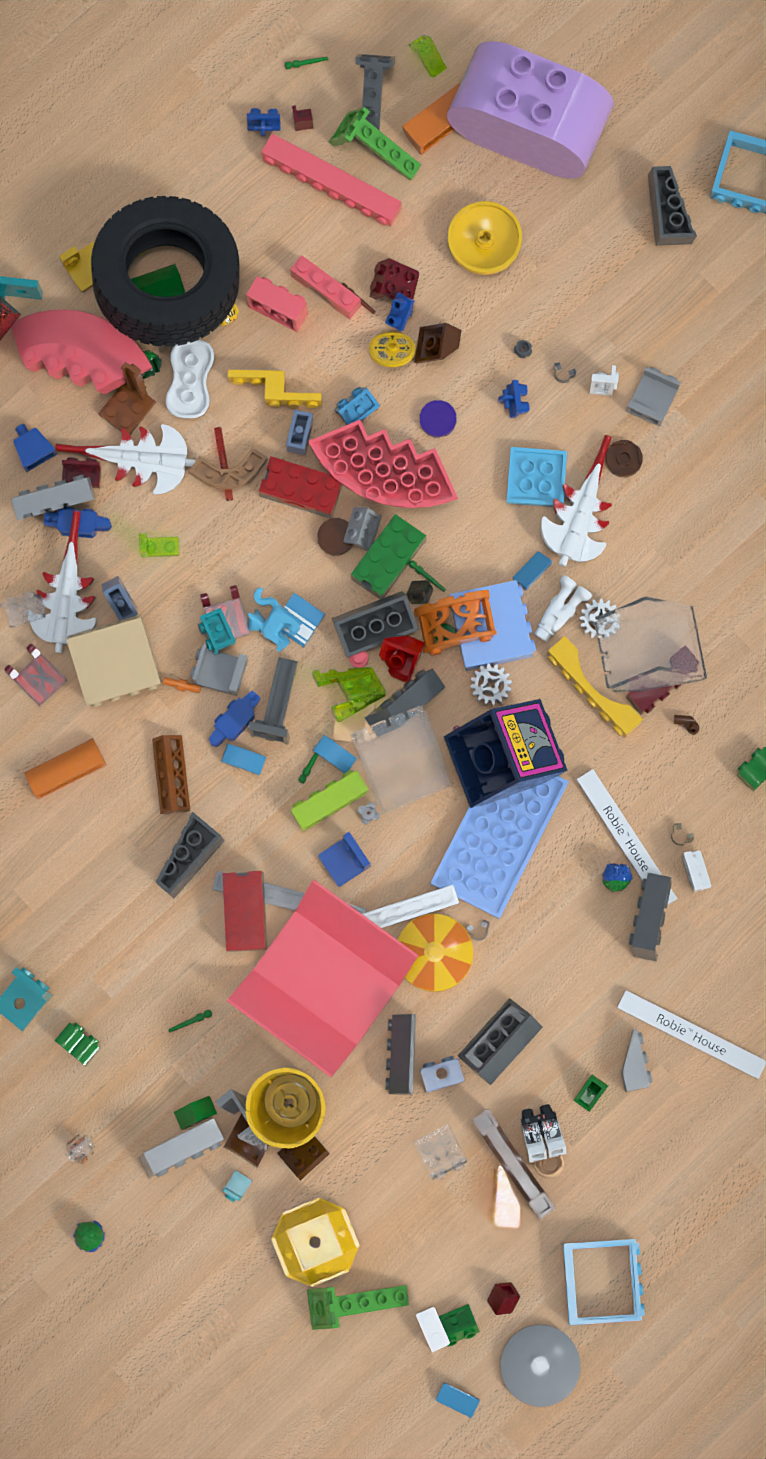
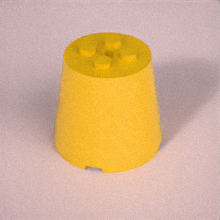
(281, 1123)

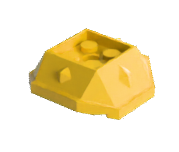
(337, 1239)

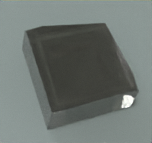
(419, 592)

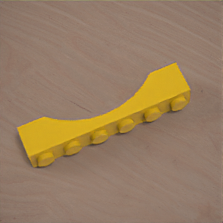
(622, 716)

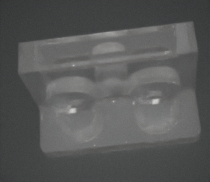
(23, 609)

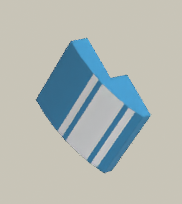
(305, 613)

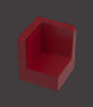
(302, 119)
(503, 1298)

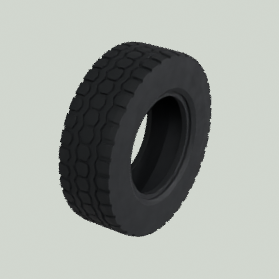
(165, 223)

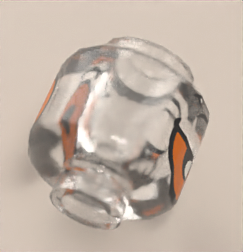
(80, 1149)

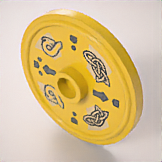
(392, 349)

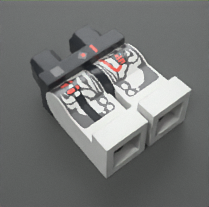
(540, 1127)

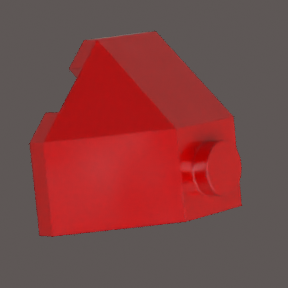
(401, 656)

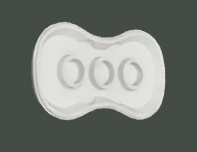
(188, 391)

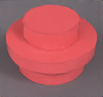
(359, 660)

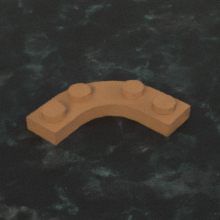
(229, 478)

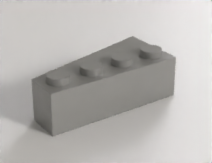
(53, 498)
(180, 1148)

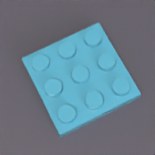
(536, 476)

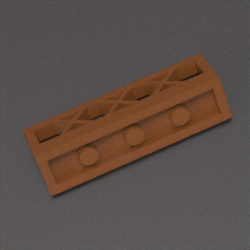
(167, 773)

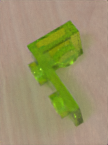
(429, 55)
(158, 546)

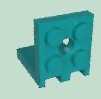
(20, 288)
(33, 992)

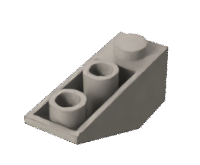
(634, 1068)

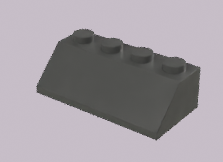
(373, 622)
(500, 1041)
(402, 1054)

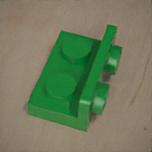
(459, 1324)

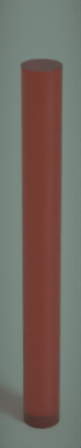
(222, 457)

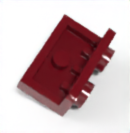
(90, 468)

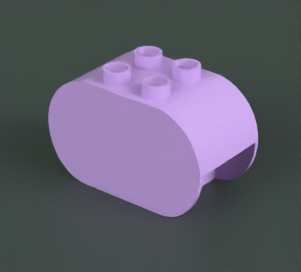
(530, 109)

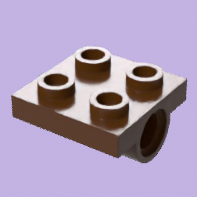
(304, 1157)

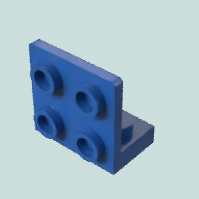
(344, 860)

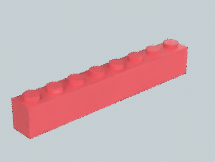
(331, 180)

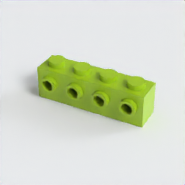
(330, 800)

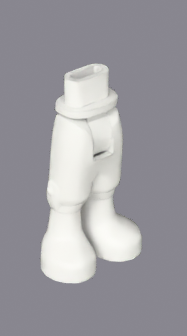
(558, 612)

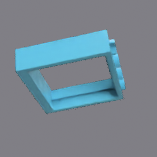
(736, 199)
(637, 1288)

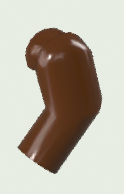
(689, 723)

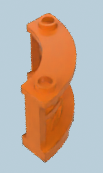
(429, 615)

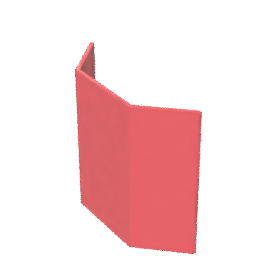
(324, 979)

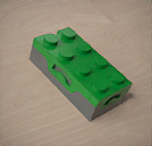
(388, 557)

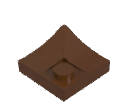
(248, 1152)

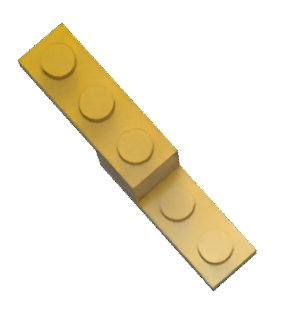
(275, 388)

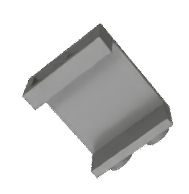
(653, 396)
(219, 671)
(233, 1103)

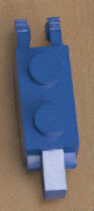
(88, 523)
(235, 719)

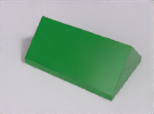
(161, 282)

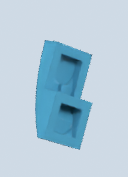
(334, 754)
(243, 759)

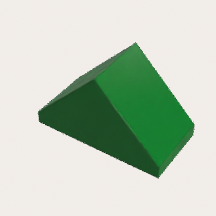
(590, 1093)
(195, 1112)

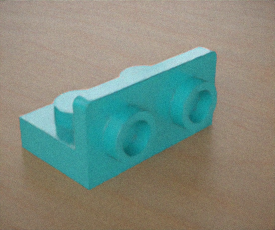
(216, 631)

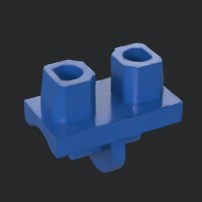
(263, 122)
(400, 311)
(512, 399)

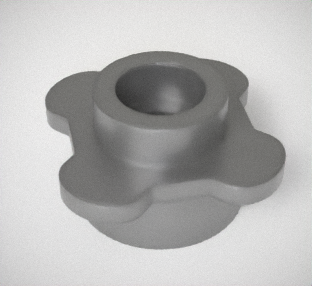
(363, 811)

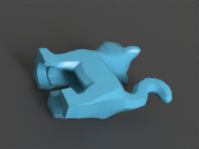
(275, 623)

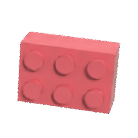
(277, 303)

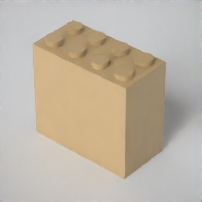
(114, 660)

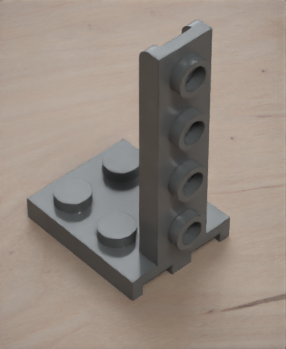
(373, 83)
(272, 726)

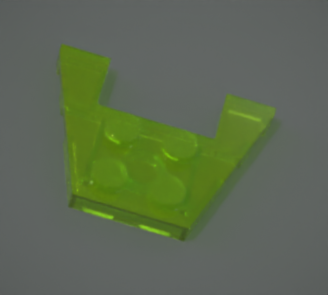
(359, 686)

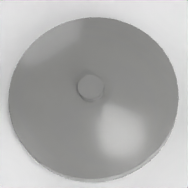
(540, 1365)

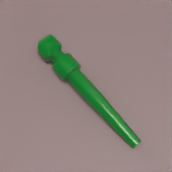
(296, 63)
(420, 570)
(306, 771)
(199, 1017)

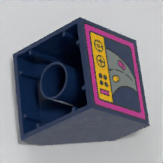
(505, 752)

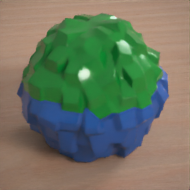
(616, 877)
(89, 1236)

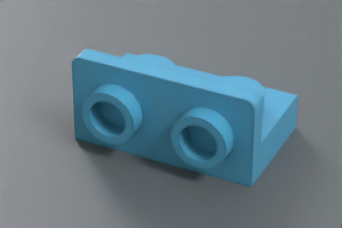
(357, 406)

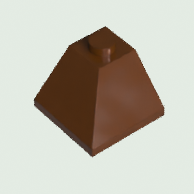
(436, 342)

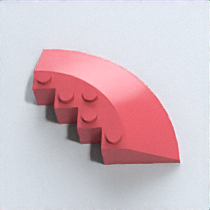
(77, 346)
(383, 470)

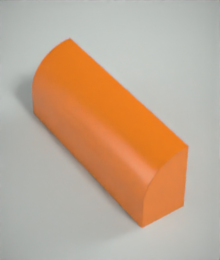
(431, 123)
(65, 768)

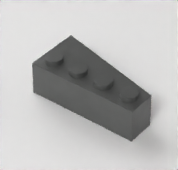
(669, 215)
(413, 694)
(189, 855)
(650, 916)

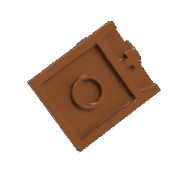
(129, 402)

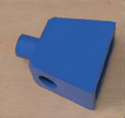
(32, 447)

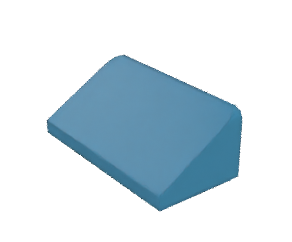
(532, 570)
(457, 1400)

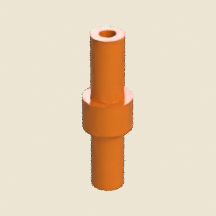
(181, 685)

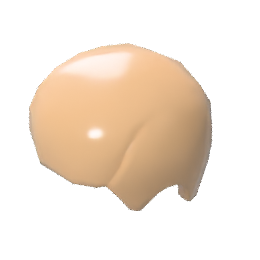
(549, 1167)

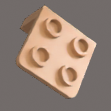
(355, 722)

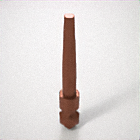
(363, 303)

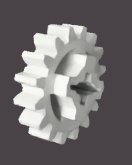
(592, 618)
(485, 674)

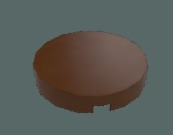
(623, 458)
(331, 537)

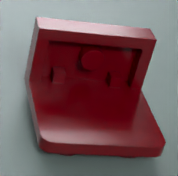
(393, 278)

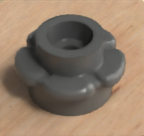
(523, 344)

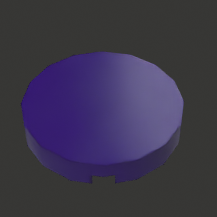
(438, 418)

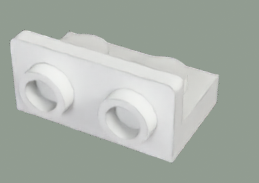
(604, 384)
(696, 871)
(432, 1329)

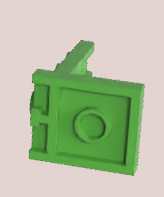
(357, 126)
(327, 1308)

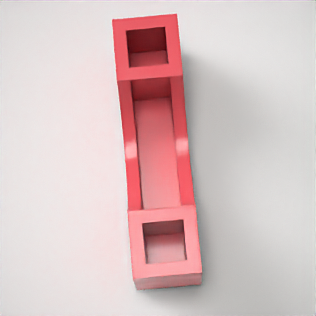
(339, 296)

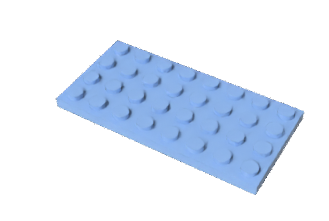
(497, 845)

